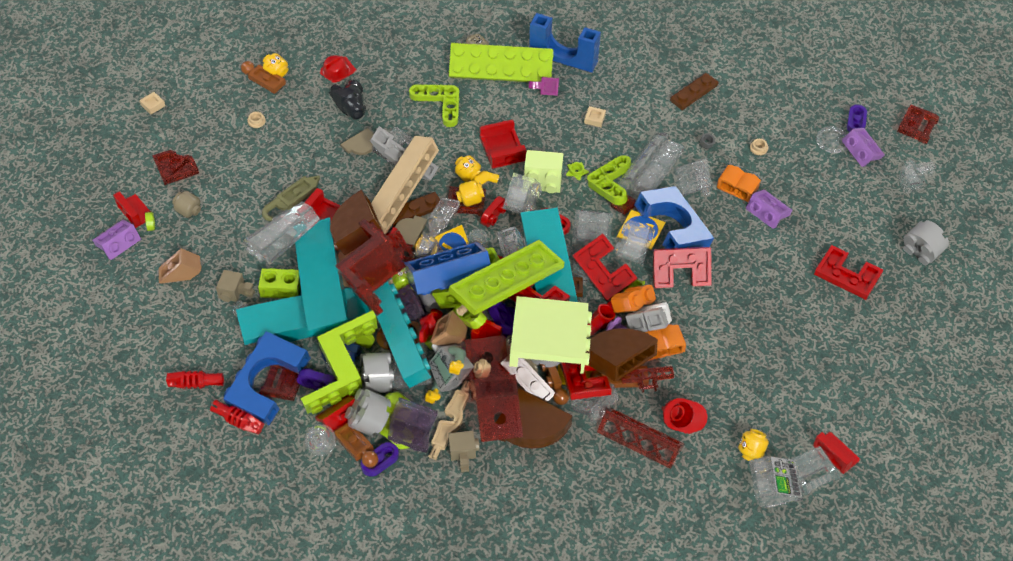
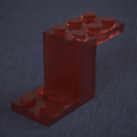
(371, 265)
(495, 392)

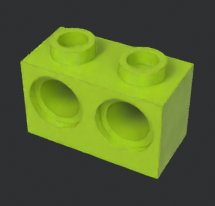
(279, 283)

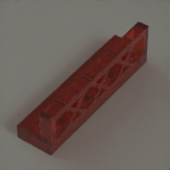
(643, 430)

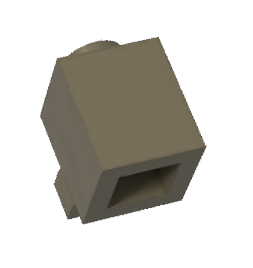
(232, 285)
(463, 447)

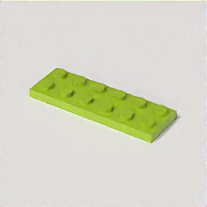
(500, 62)
(506, 277)

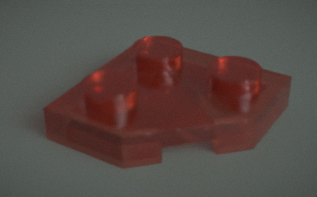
(174, 166)

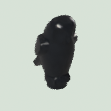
(349, 99)

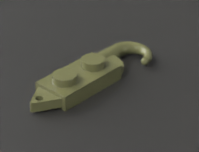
(292, 195)

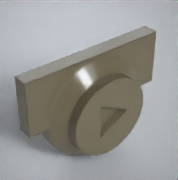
(359, 144)
(411, 229)

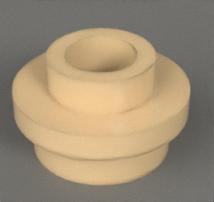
(256, 116)
(762, 144)
(482, 368)

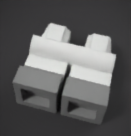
(650, 318)

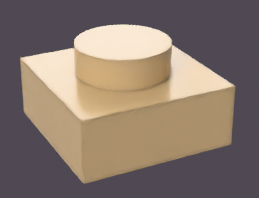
(152, 103)
(595, 116)

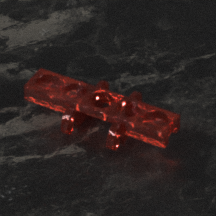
(404, 247)
(654, 377)

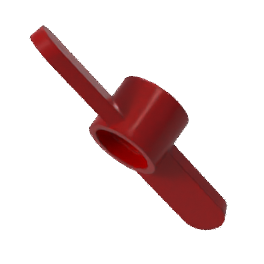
(601, 317)
(428, 324)

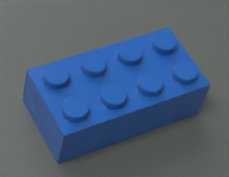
(445, 267)

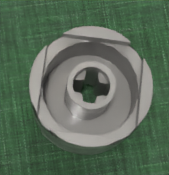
(925, 241)
(376, 372)
(368, 412)

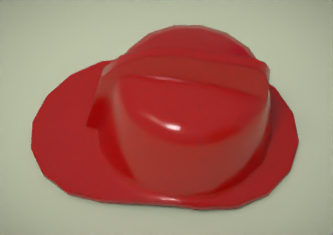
(337, 68)
(684, 415)

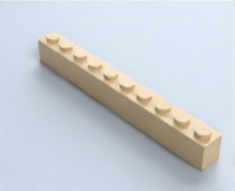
(401, 183)

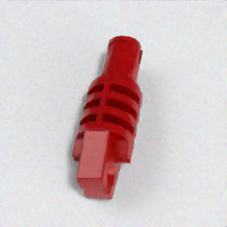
(194, 379)
(238, 417)

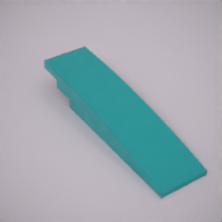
(547, 227)
(320, 280)
(287, 318)

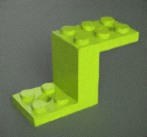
(340, 362)

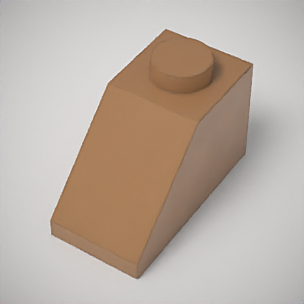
(180, 267)
(449, 330)

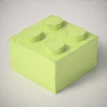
(545, 168)

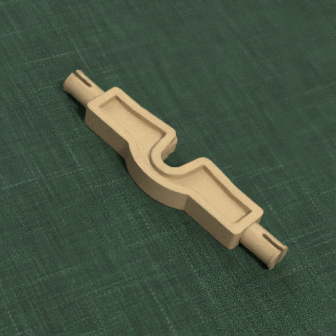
(455, 411)

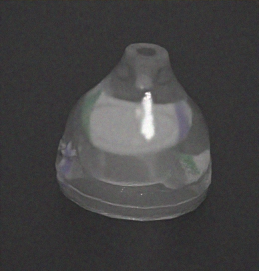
(426, 246)
(320, 440)

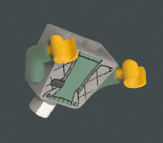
(449, 370)

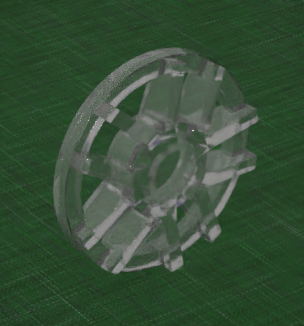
(832, 139)

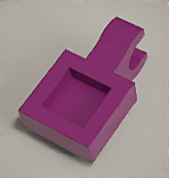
(548, 86)

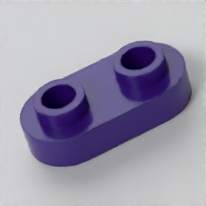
(856, 117)
(502, 317)
(314, 380)
(383, 462)

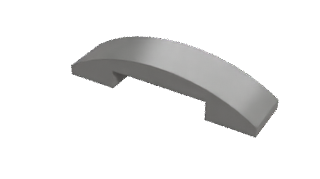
(393, 151)

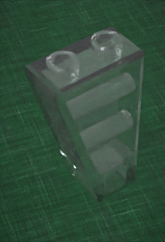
(281, 233)

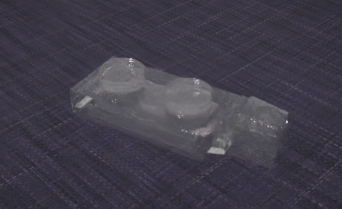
(442, 215)

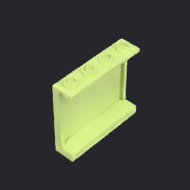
(551, 331)

